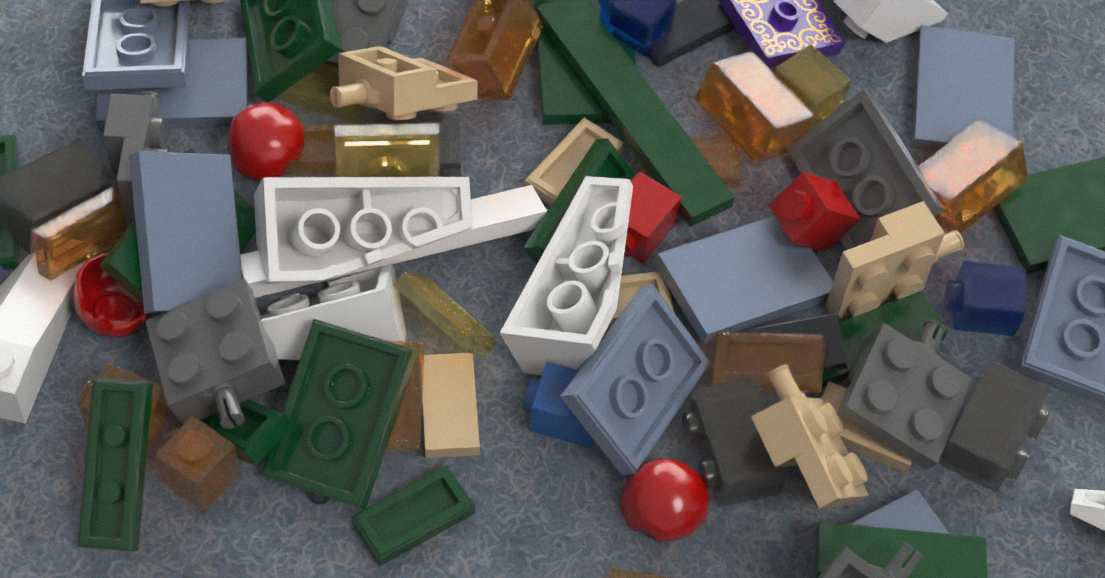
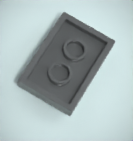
(866, 161)

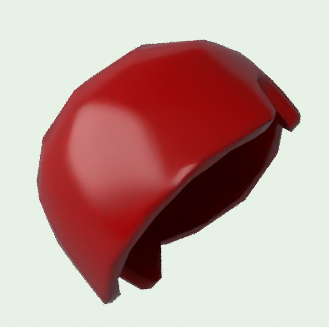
(265, 140)
(102, 300)
(665, 500)

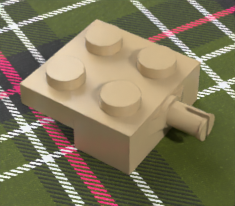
(398, 83)
(892, 262)
(807, 435)

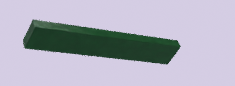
(635, 108)

